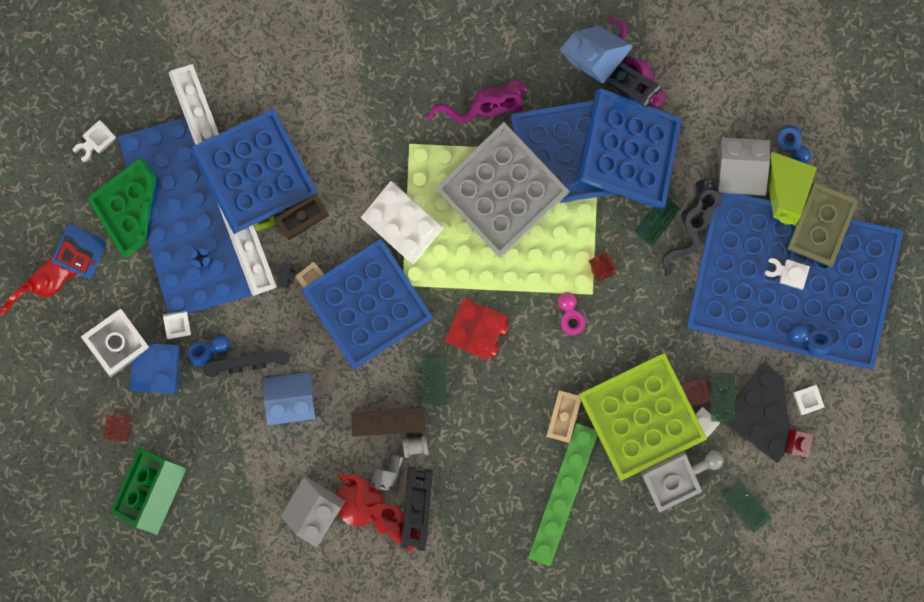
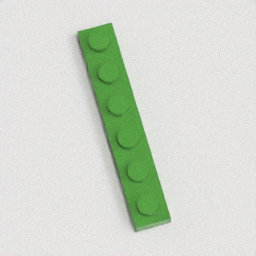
(563, 495)

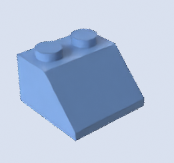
(595, 51)
(289, 398)

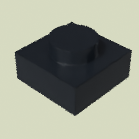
(286, 275)

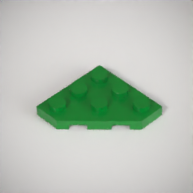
(126, 206)

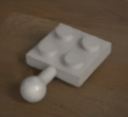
(675, 478)

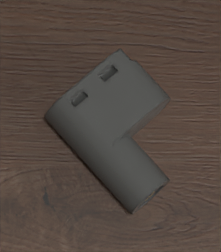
(388, 479)

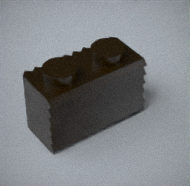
(302, 217)

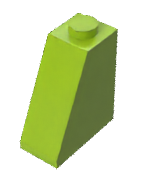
(788, 187)

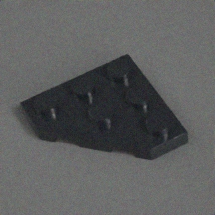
(763, 413)

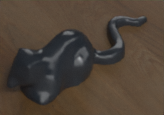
(696, 218)

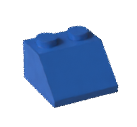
(157, 369)

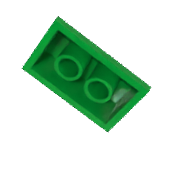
(148, 491)

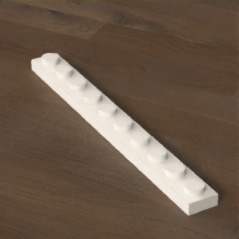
(202, 128)

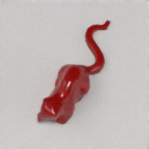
(43, 282)
(387, 517)

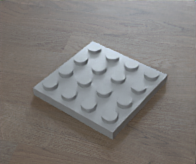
(502, 190)

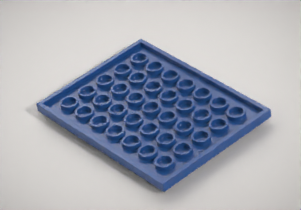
(746, 305)

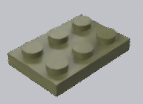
(822, 224)

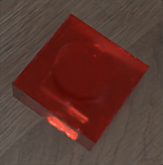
(602, 267)
(696, 392)
(117, 428)

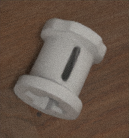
(415, 445)

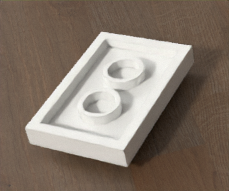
(402, 222)

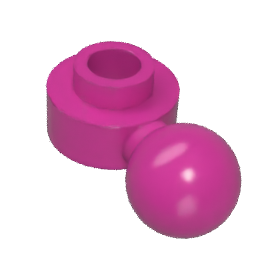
(567, 302)

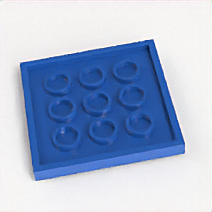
(559, 141)
(630, 149)
(253, 171)
(366, 304)

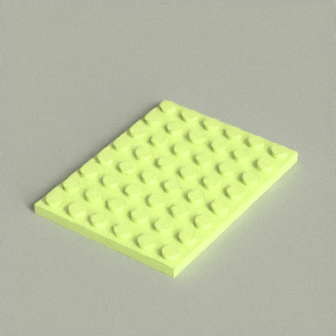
(545, 260)

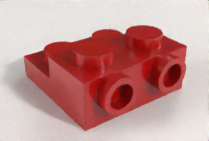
(477, 329)

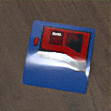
(79, 251)

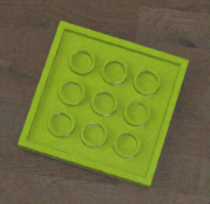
(642, 417)

